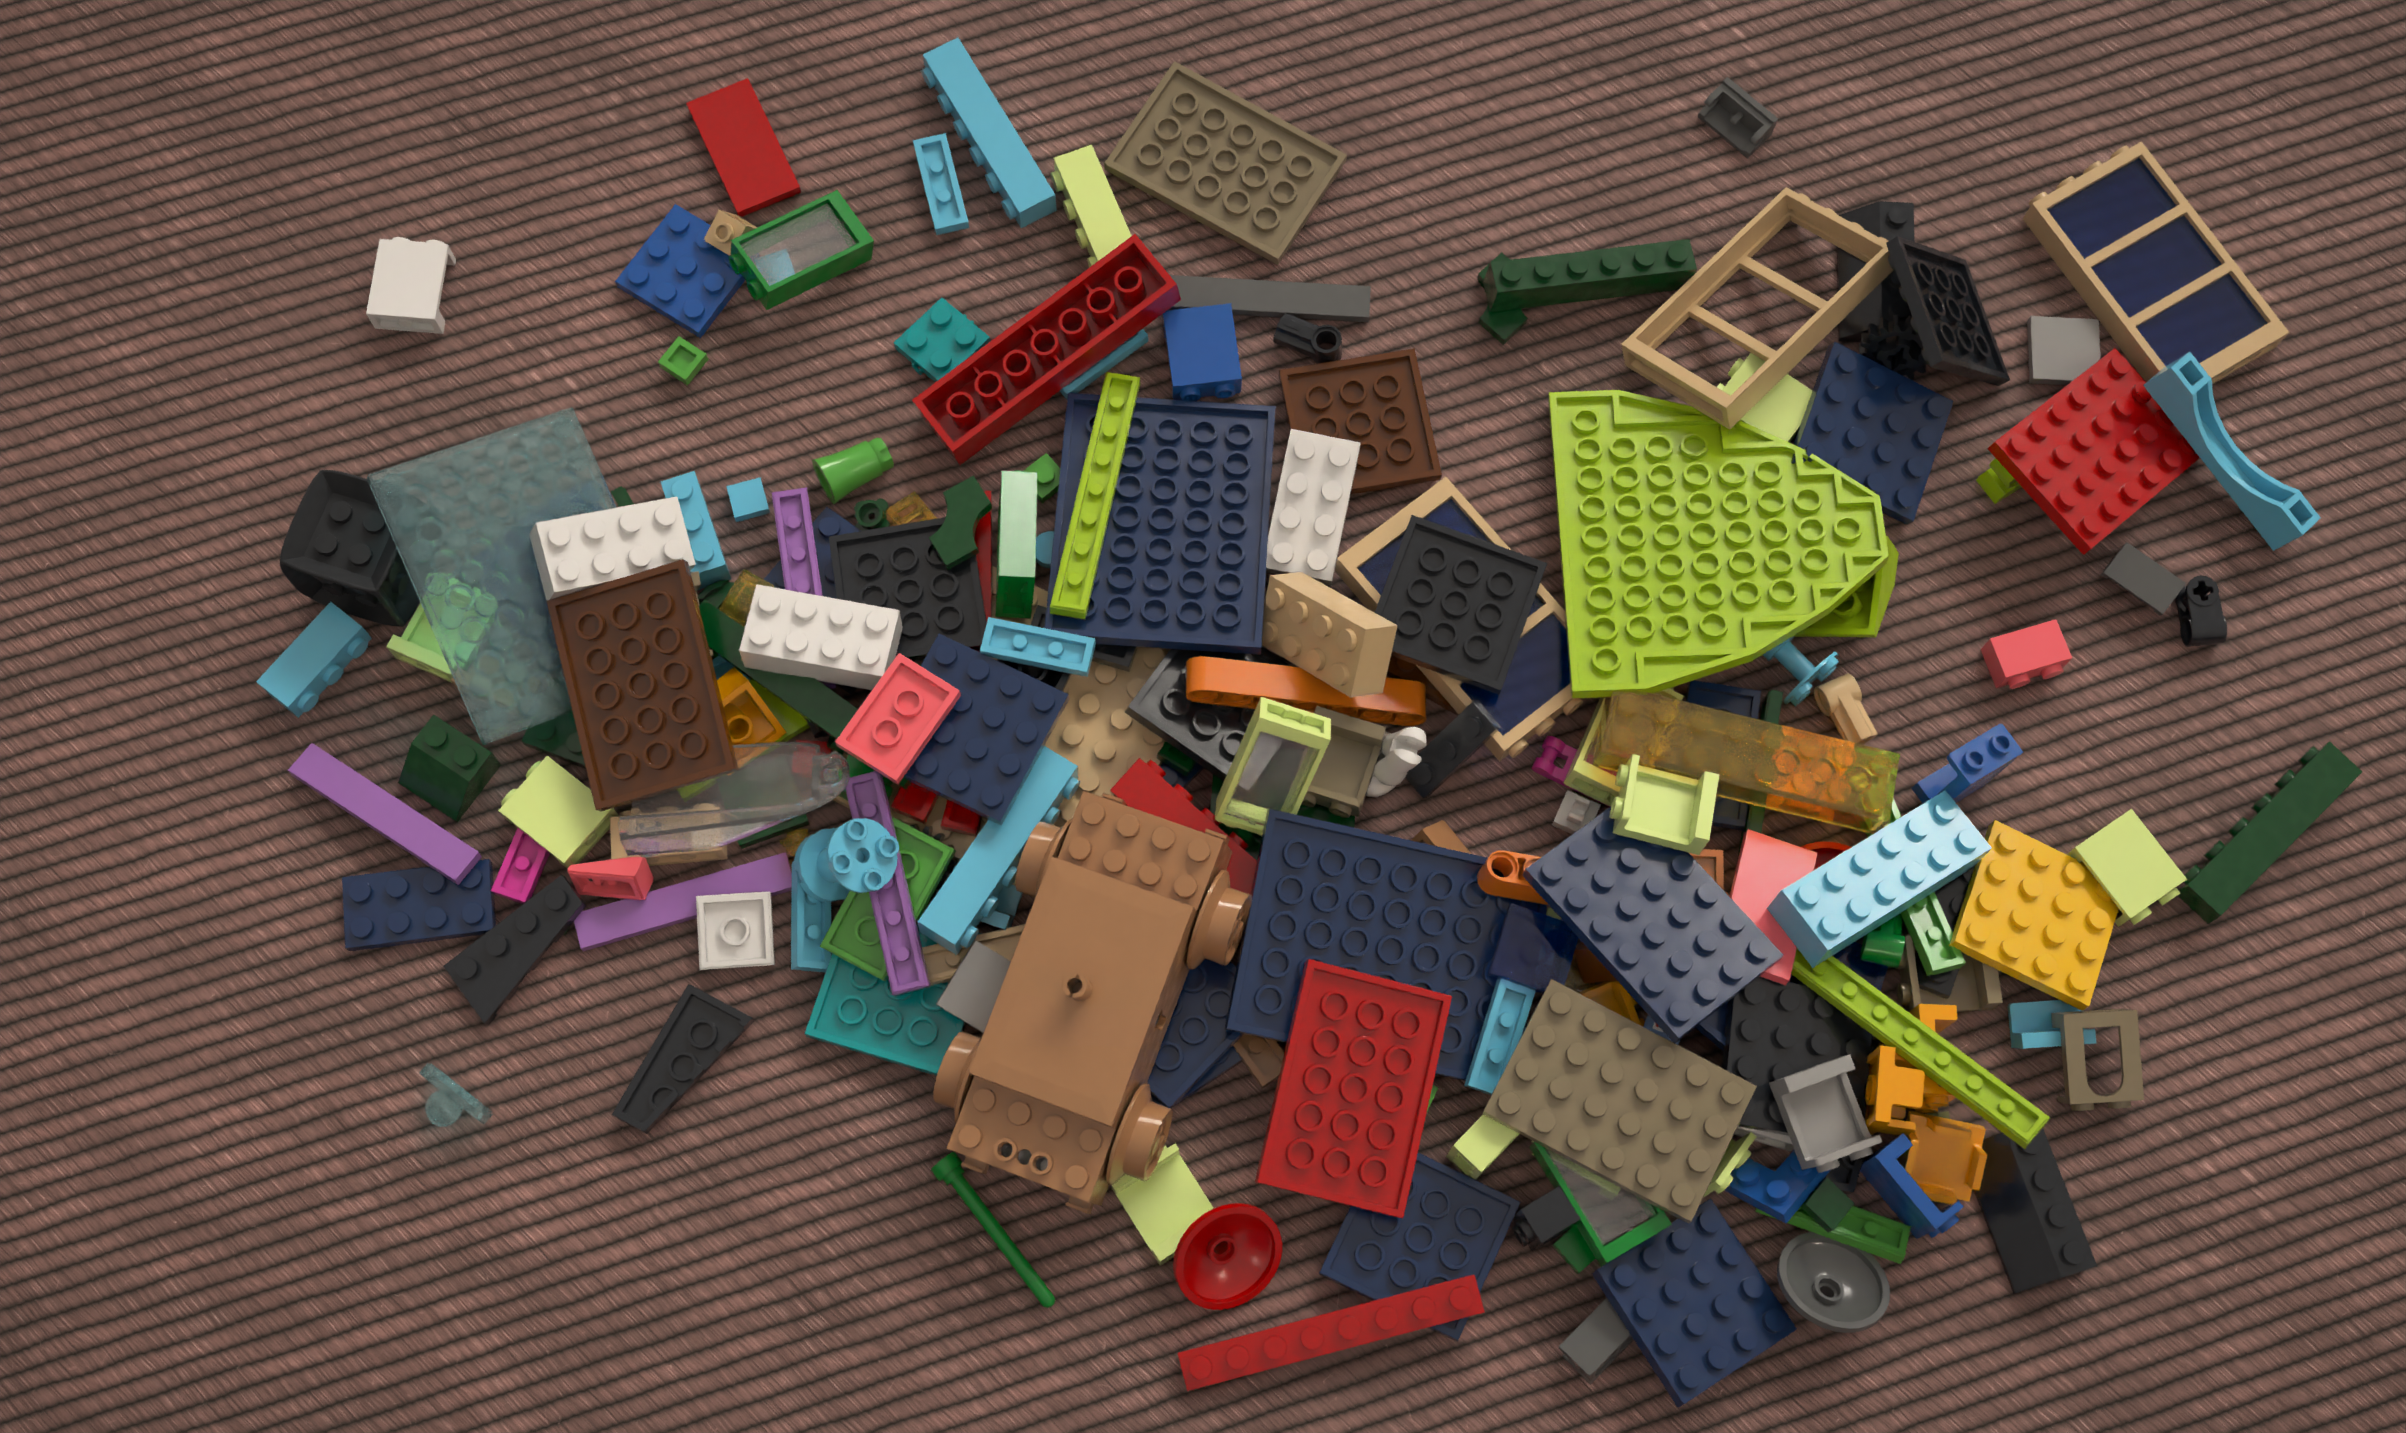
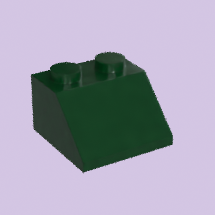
(447, 768)

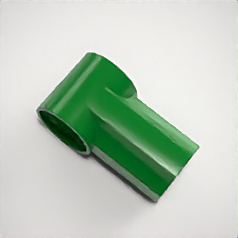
(1884, 944)

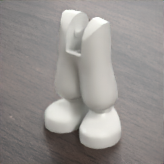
(1396, 759)

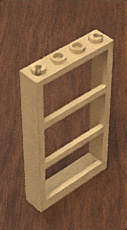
(1787, 206)

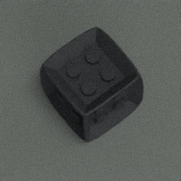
(345, 552)

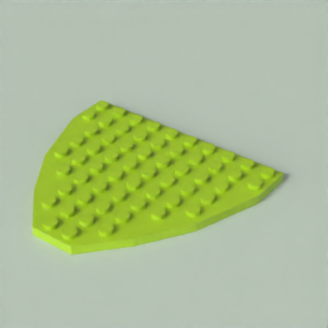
(1694, 540)

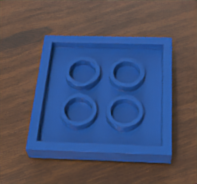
(681, 273)

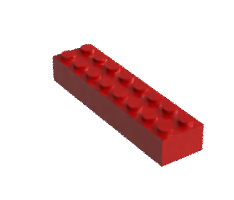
(1047, 349)

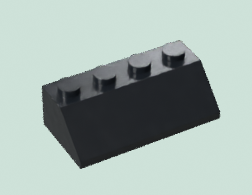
(1885, 221)
(2031, 1213)

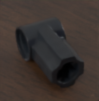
(1307, 338)

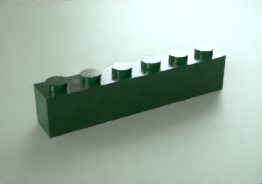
(1588, 275)
(2268, 831)

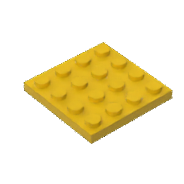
(2036, 916)

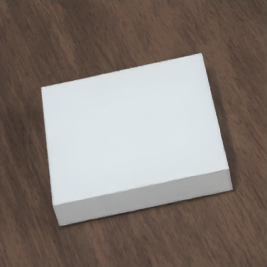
(735, 930)

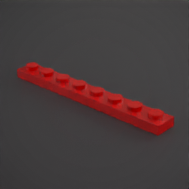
(1330, 1332)

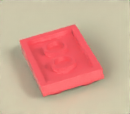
(898, 718)

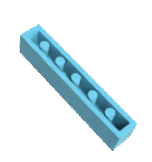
(989, 133)
(995, 855)

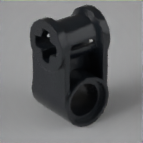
(2200, 613)

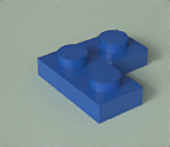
(1778, 1191)

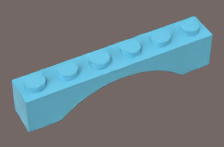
(2188, 400)

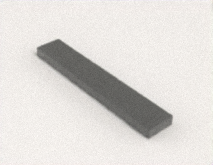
(1276, 298)

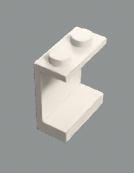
(409, 285)

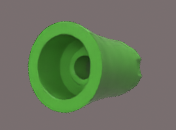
(852, 468)

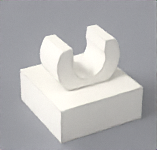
(1575, 812)

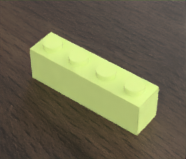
(1089, 202)

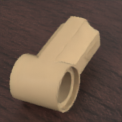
(1842, 701)

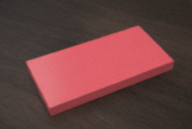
(1760, 874)

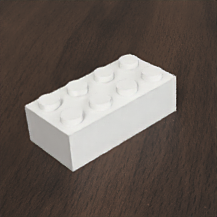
(1311, 505)
(608, 545)
(819, 637)

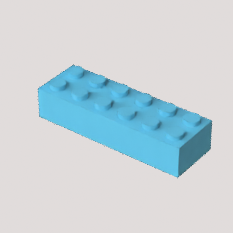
(1878, 878)

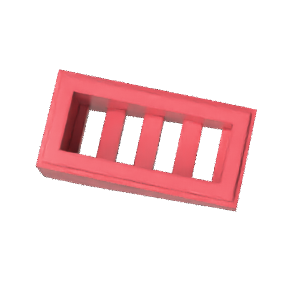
(613, 878)

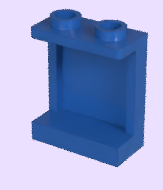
(1202, 352)
(1971, 766)
(1903, 1192)

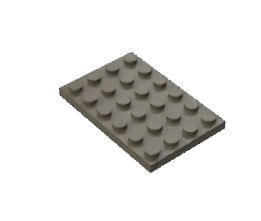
(1225, 162)
(1620, 1101)

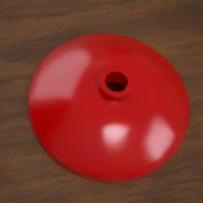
(1236, 1268)

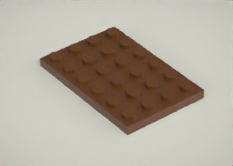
(642, 685)

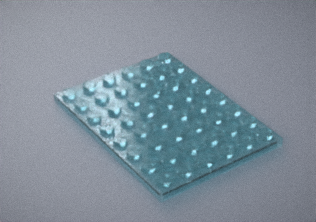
(469, 554)

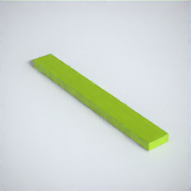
(1095, 496)
(1923, 1048)

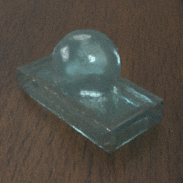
(447, 1104)

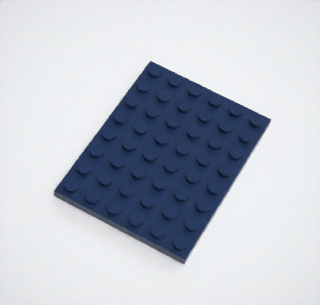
(1182, 529)
(1372, 909)

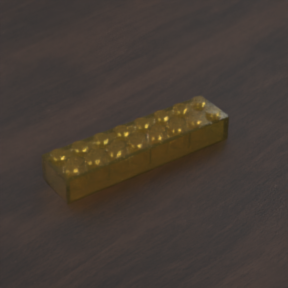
(1753, 757)

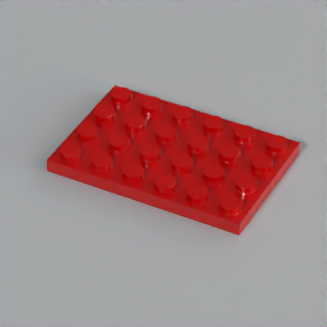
(2095, 451)
(1353, 1089)

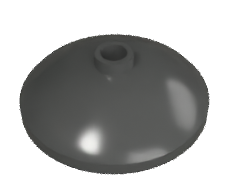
(1833, 1283)

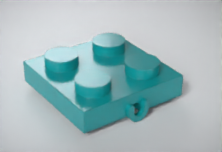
(940, 340)

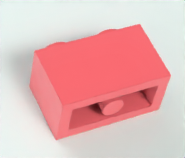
(2026, 654)

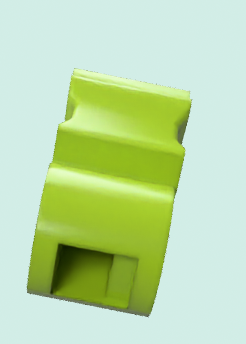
(1997, 482)

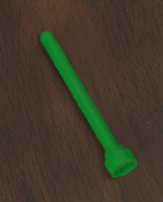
(951, 1172)

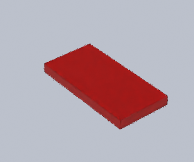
(743, 147)

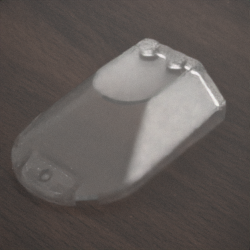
(771, 787)

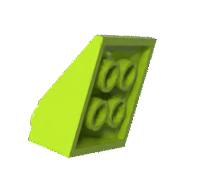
(1864, 609)

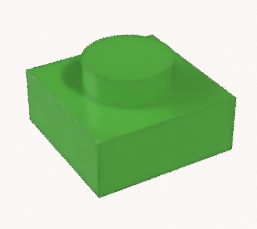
(683, 360)
(1047, 477)

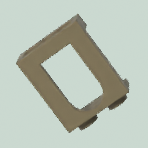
(2076, 1086)

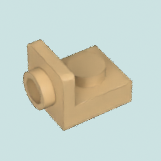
(725, 228)

